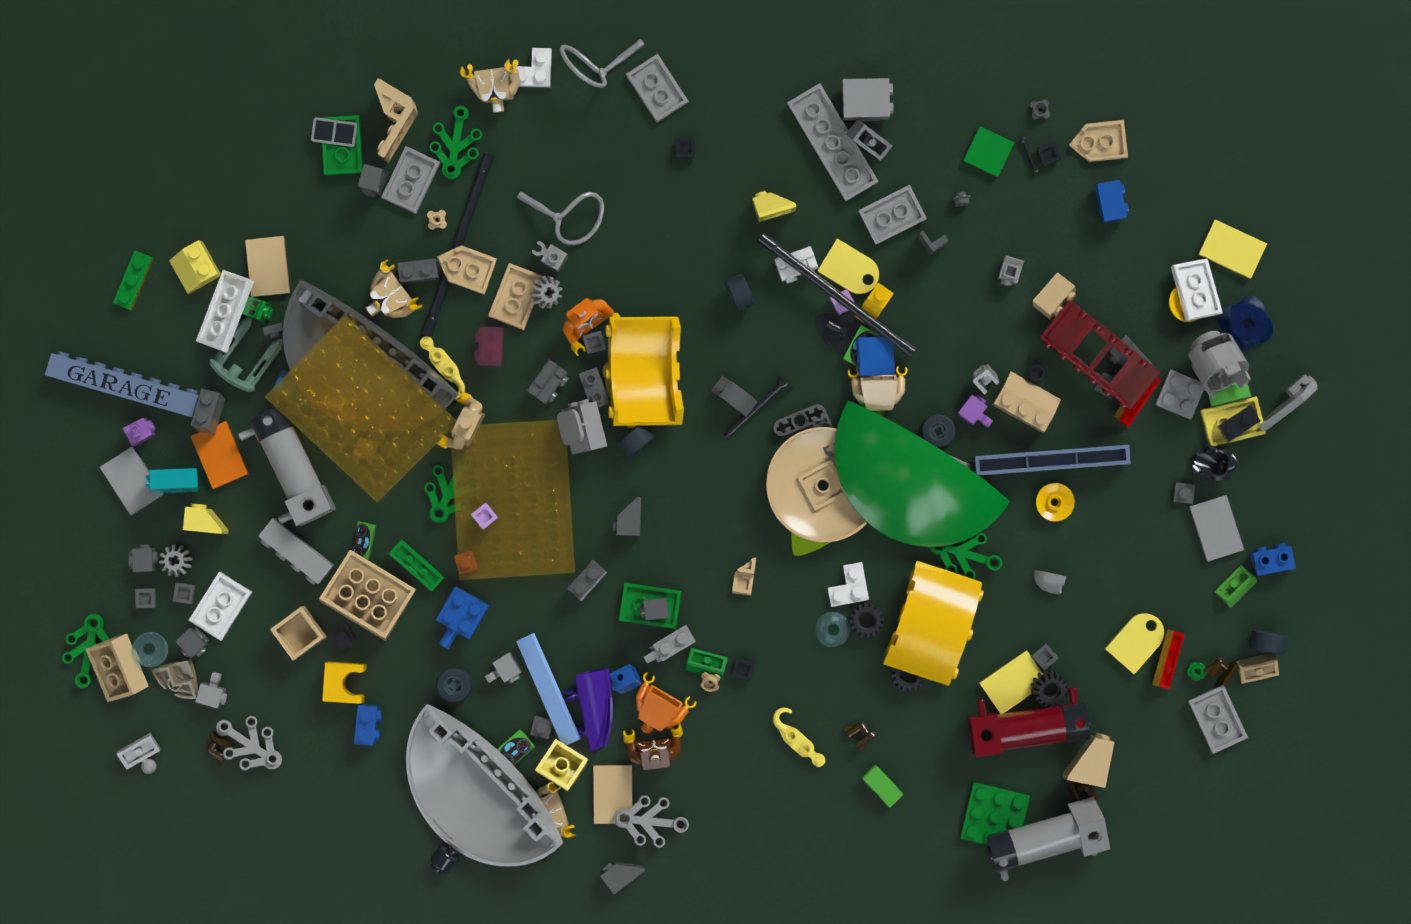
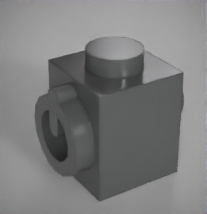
(143, 559)
(193, 643)

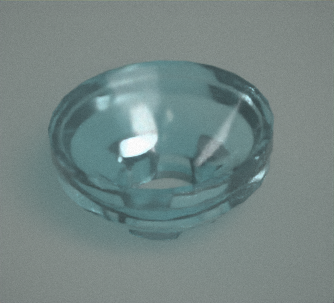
(822, 629)
(160, 649)

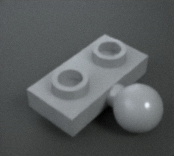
(139, 752)

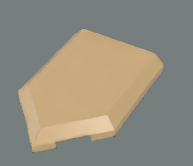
(1101, 141)
(467, 268)

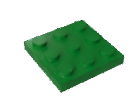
(992, 811)

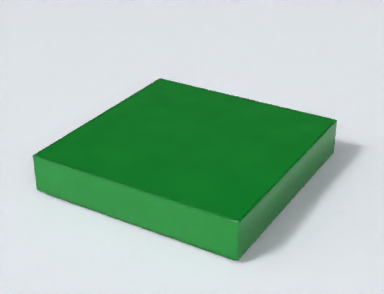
(988, 151)

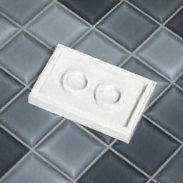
(1196, 289)
(220, 606)

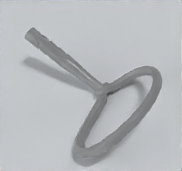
(602, 71)
(557, 217)

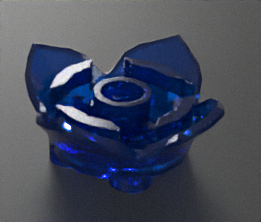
(1232, 322)

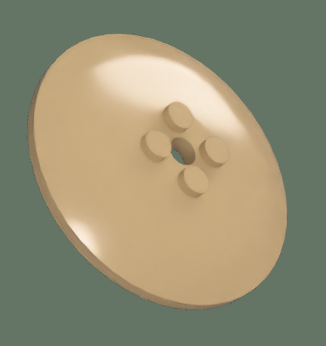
(795, 493)

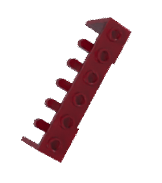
(1070, 330)

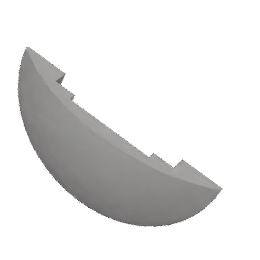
(475, 794)

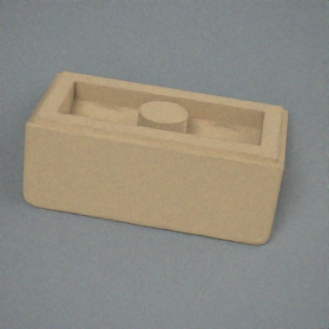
(1257, 667)

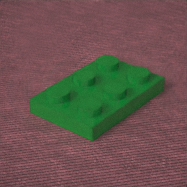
(343, 159)
(635, 595)

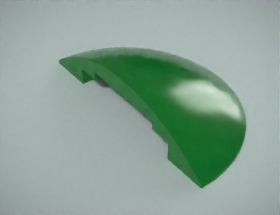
(909, 484)

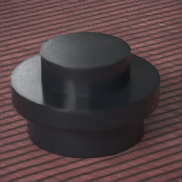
(1036, 372)

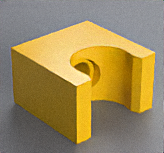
(334, 682)

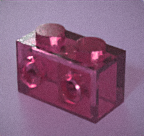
(490, 346)

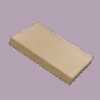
(268, 266)
(513, 297)
(611, 792)

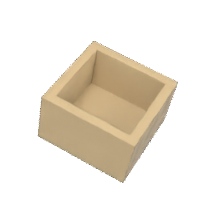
(298, 633)

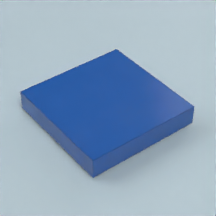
(875, 356)

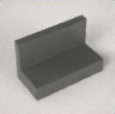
(932, 247)

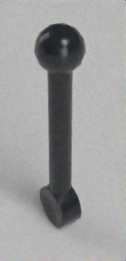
(1023, 140)

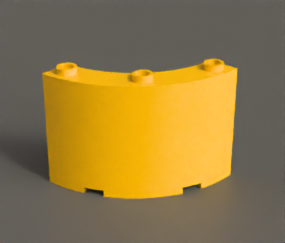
(644, 371)
(934, 623)

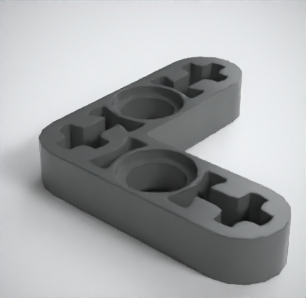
(817, 422)

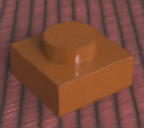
(466, 562)

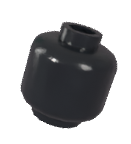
(444, 859)

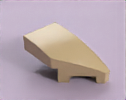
(744, 578)

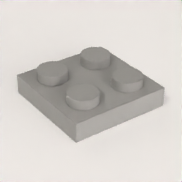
(1180, 394)

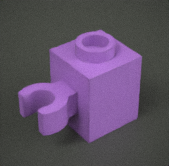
(973, 411)
(140, 431)

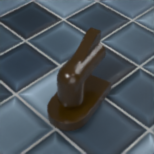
(1229, 669)
(860, 727)
(212, 747)
(1075, 791)

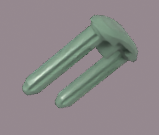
(232, 374)

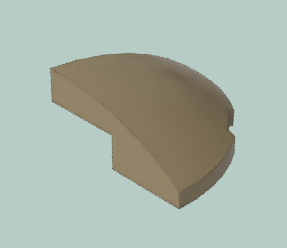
(179, 677)

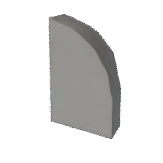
(1049, 582)

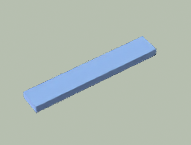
(548, 689)

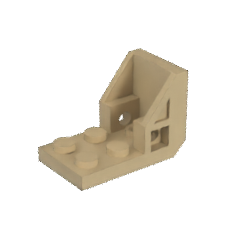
(392, 102)

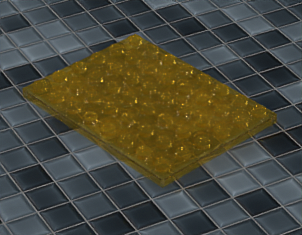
(361, 408)
(526, 483)

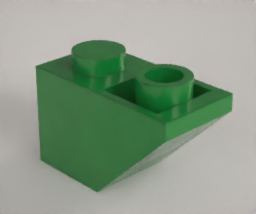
(258, 309)

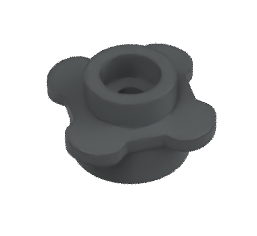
(1040, 104)

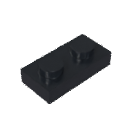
(1238, 423)

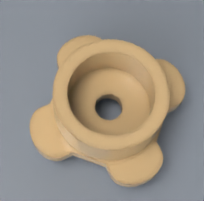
(439, 224)
(707, 685)

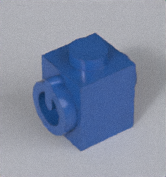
(625, 679)

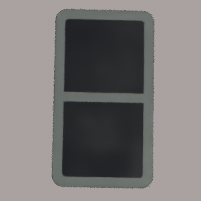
(334, 132)

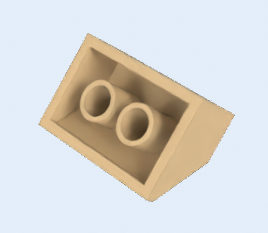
(1026, 402)
(117, 668)

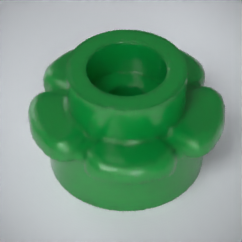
(1191, 671)

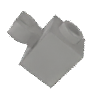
(552, 256)
(505, 668)
(210, 693)

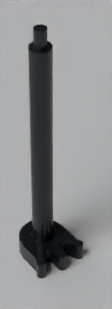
(782, 384)

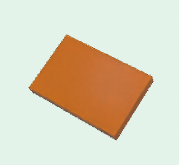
(220, 456)

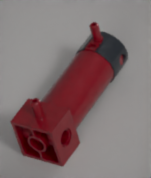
(1028, 727)

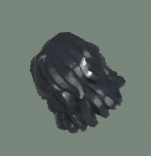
(1213, 463)

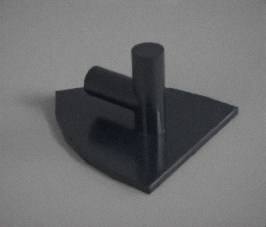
(838, 330)

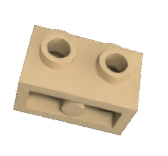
(1054, 296)

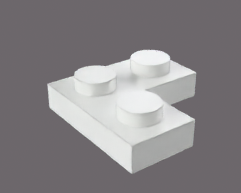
(540, 73)
(854, 589)

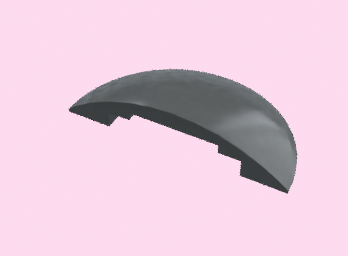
(315, 312)

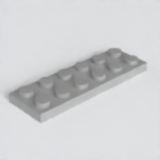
(831, 143)

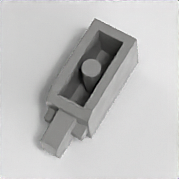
(670, 645)

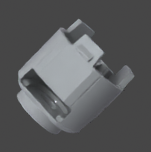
(1218, 362)

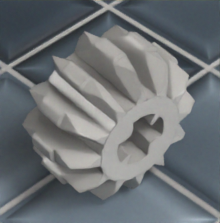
(551, 296)
(177, 568)

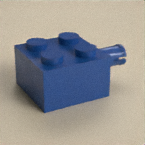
(461, 615)

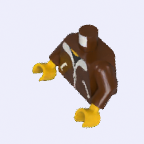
(654, 753)

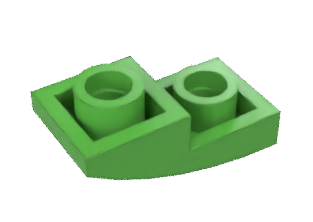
(1231, 393)
(882, 786)

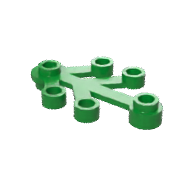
(455, 145)
(448, 493)
(961, 552)
(92, 631)

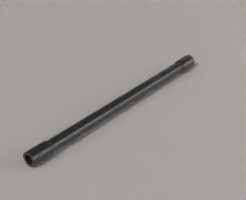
(483, 170)
(899, 343)

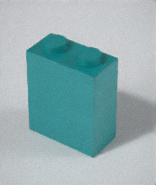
(172, 481)

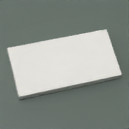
(225, 311)

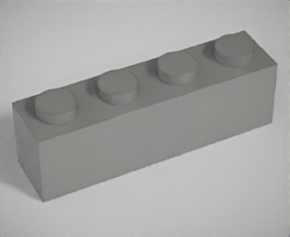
(296, 551)

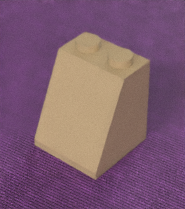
(1091, 762)

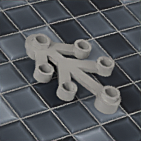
(251, 746)
(646, 821)

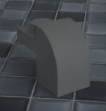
(734, 396)

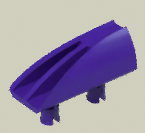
(596, 705)

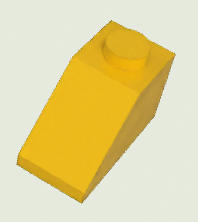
(876, 301)

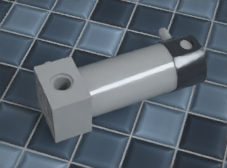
(291, 467)
(1079, 829)

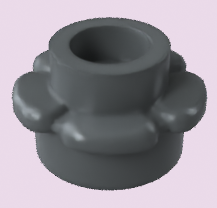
(961, 199)

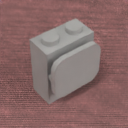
(867, 99)
(581, 426)

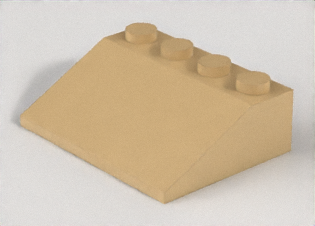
(367, 595)

